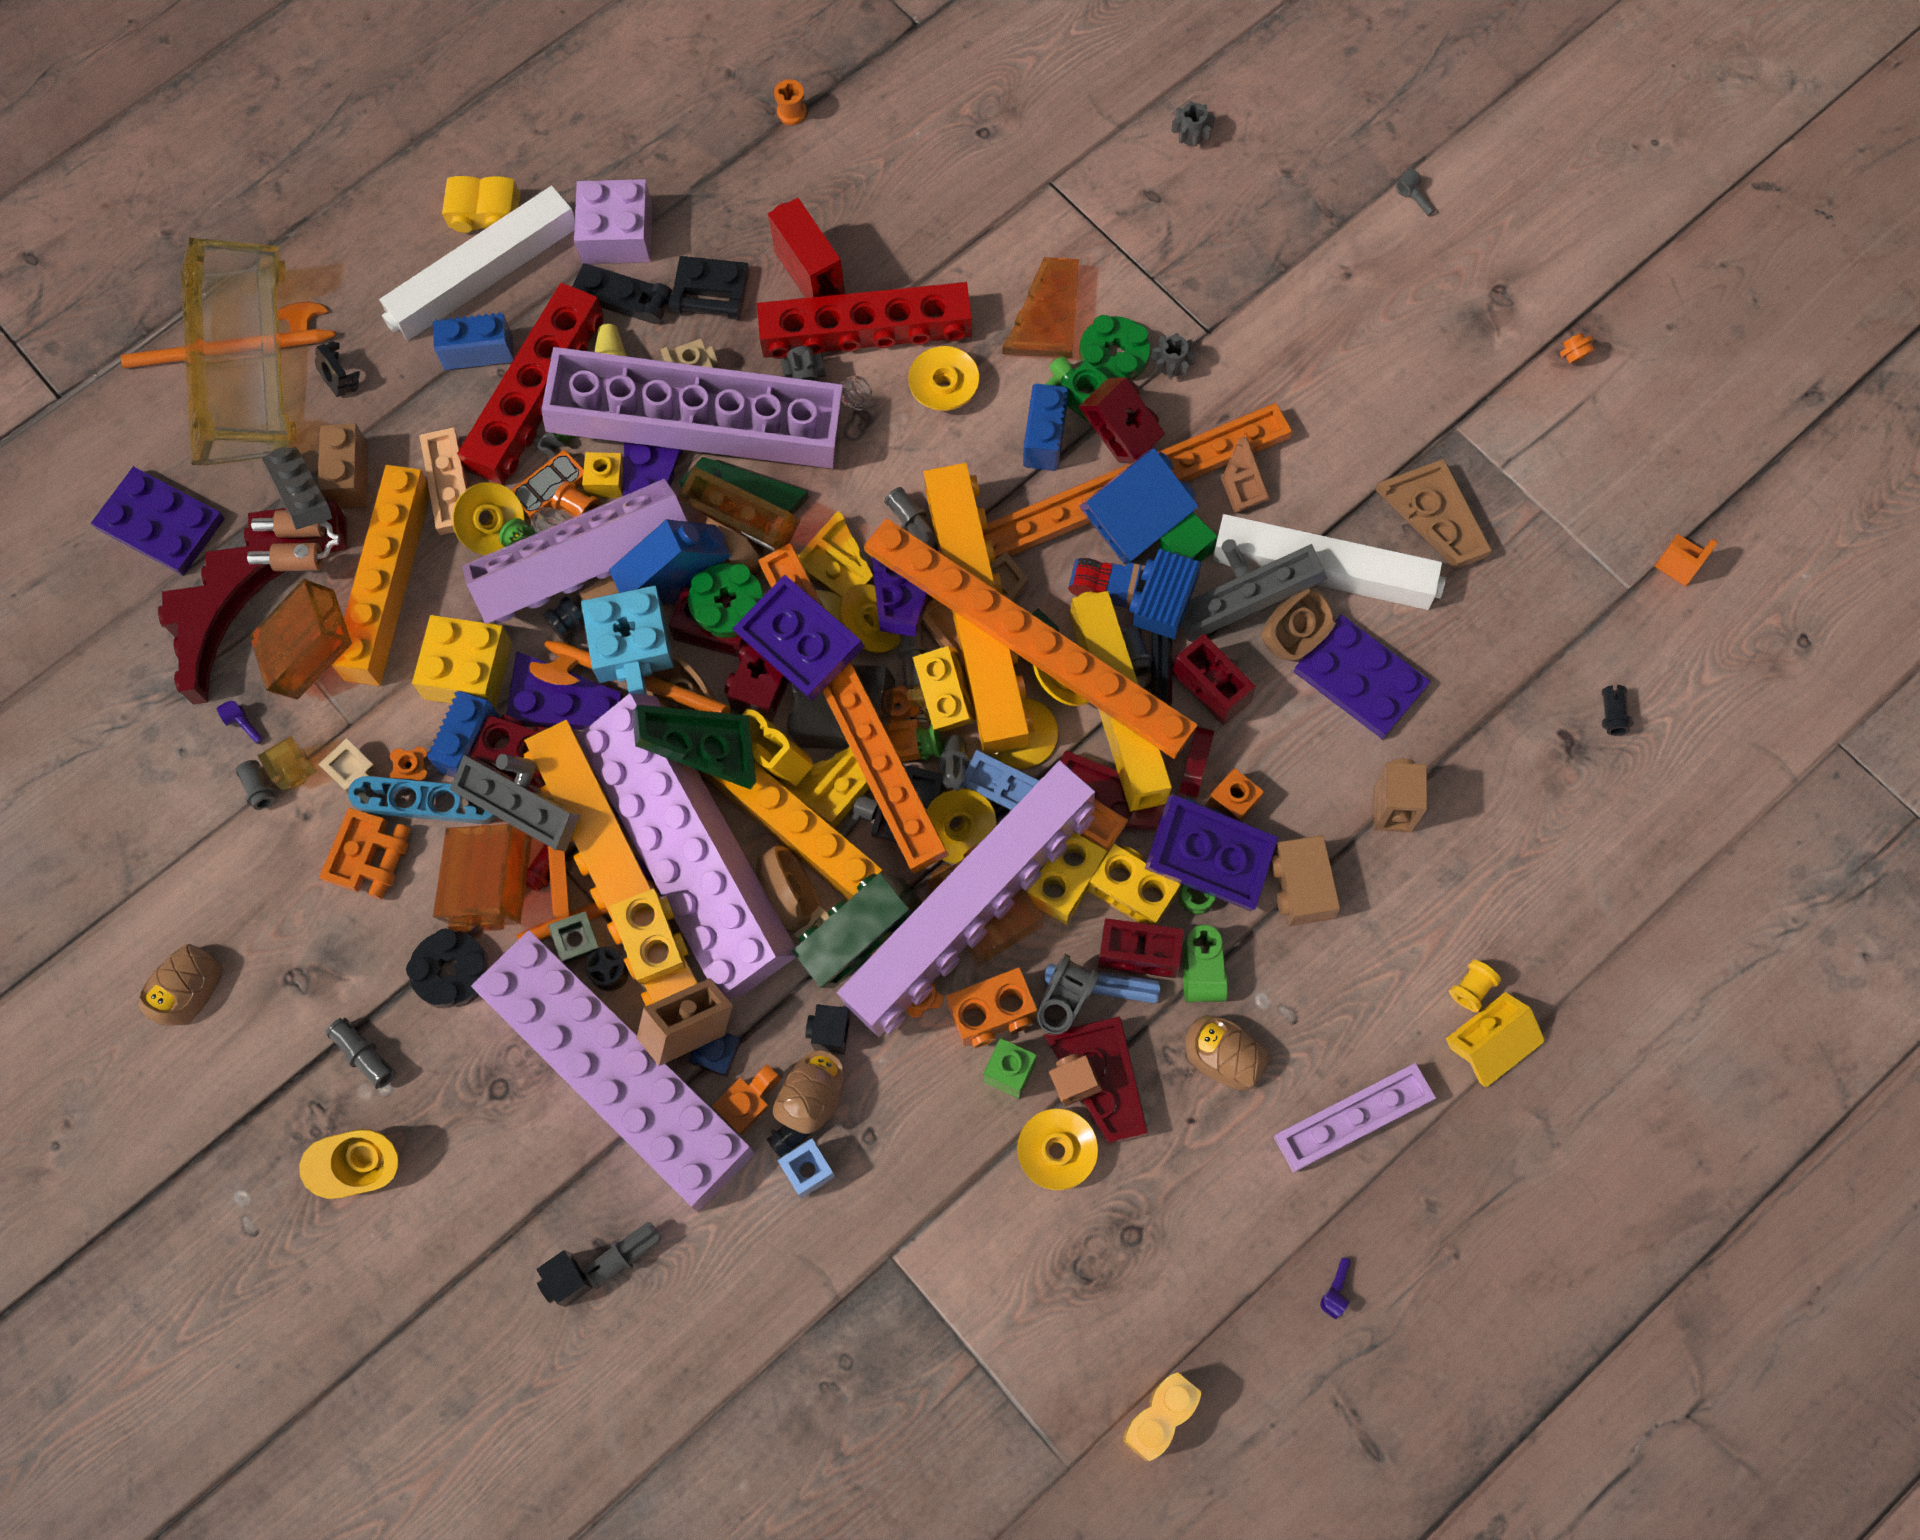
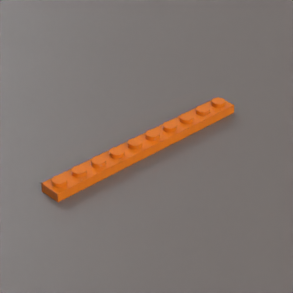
(1190, 460)
(1031, 638)
(869, 740)

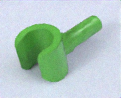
(1059, 368)

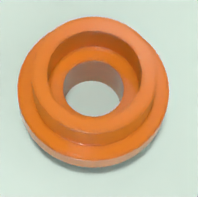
(1577, 347)

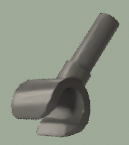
(1408, 186)
(548, 444)
(863, 807)

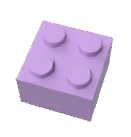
(613, 221)

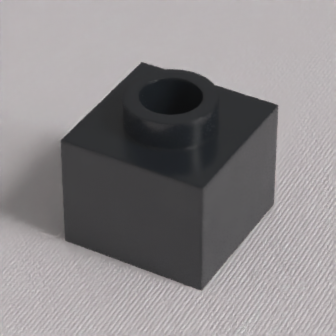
(828, 1028)
(562, 1279)

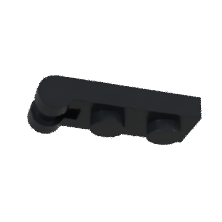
(624, 293)

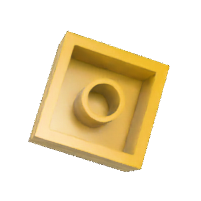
(463, 659)

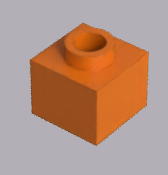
(1236, 807)

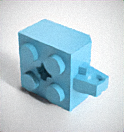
(627, 637)

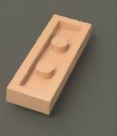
(444, 475)

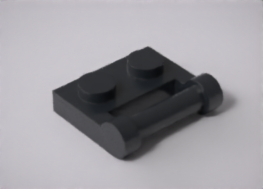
(709, 279)

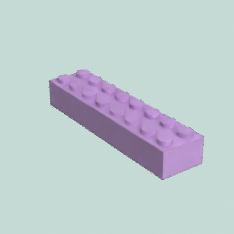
(692, 407)
(689, 854)
(968, 900)
(613, 1071)

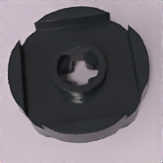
(426, 965)

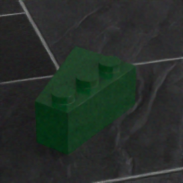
(856, 929)

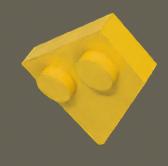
(835, 558)
(832, 787)

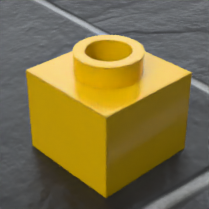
(603, 474)

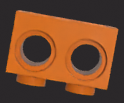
(986, 998)

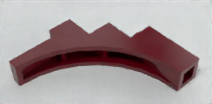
(203, 614)

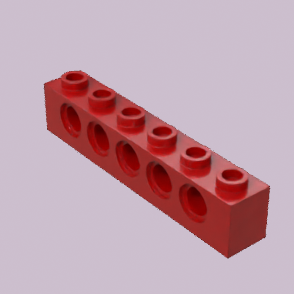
(877, 307)
(513, 394)

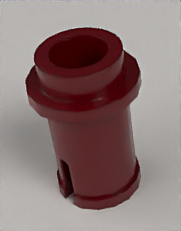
(539, 870)

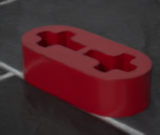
(1196, 762)

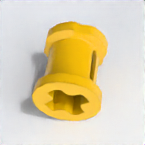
(1475, 985)

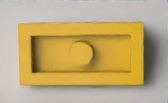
(1497, 1038)

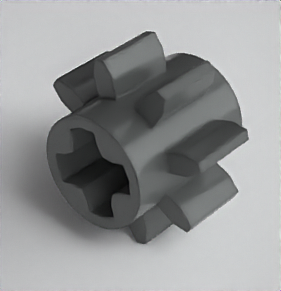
(1193, 123)
(1173, 356)
(803, 364)

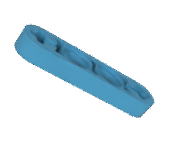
(423, 806)

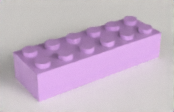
(567, 553)

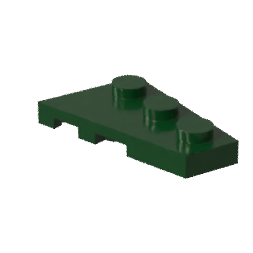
(770, 490)
(698, 739)

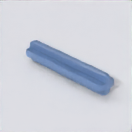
(1120, 986)

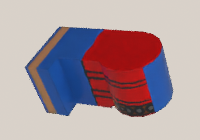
(1100, 577)

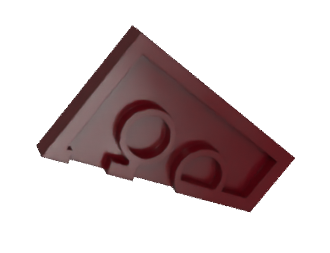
(1110, 791)
(1119, 1105)

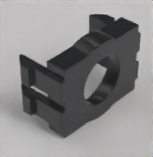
(337, 379)

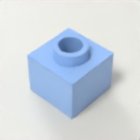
(794, 1161)

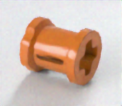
(789, 97)
(573, 500)

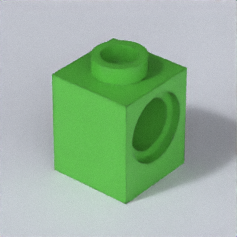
(1009, 1068)

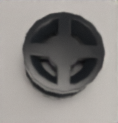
(565, 619)
(602, 962)

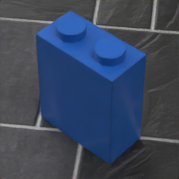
(1139, 505)
(670, 558)

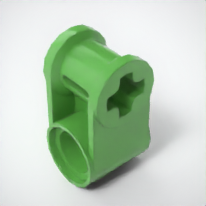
(1204, 973)

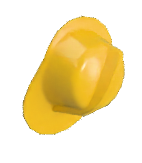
(348, 1164)

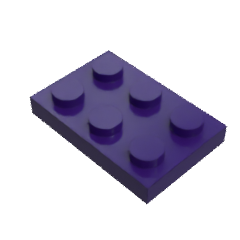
(158, 521)
(798, 637)
(1362, 677)
(1211, 853)

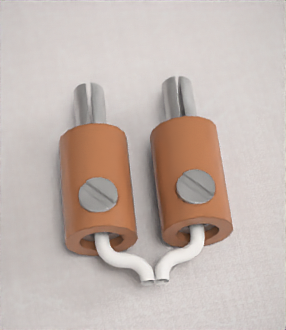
(292, 555)

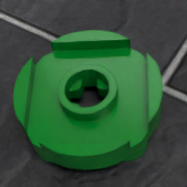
(1120, 332)
(714, 582)

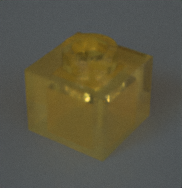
(287, 764)

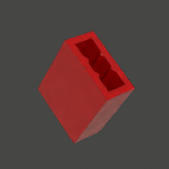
(805, 251)

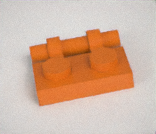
(355, 848)

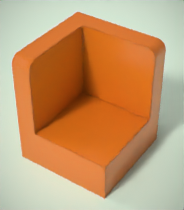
(1683, 559)

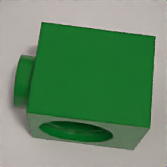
(1083, 377)
(1190, 539)

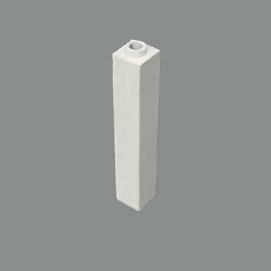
(478, 264)
(1346, 564)

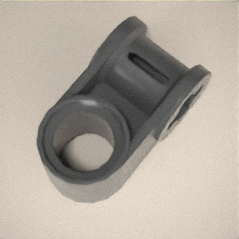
(1067, 987)

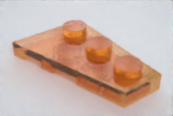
(1048, 315)

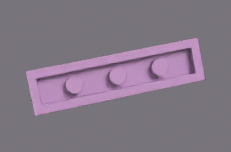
(1354, 1117)

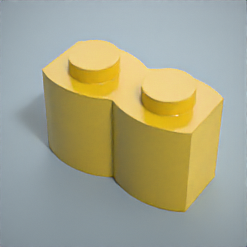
(478, 202)
(776, 751)
(1169, 1406)

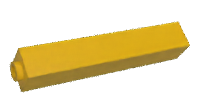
(1136, 760)

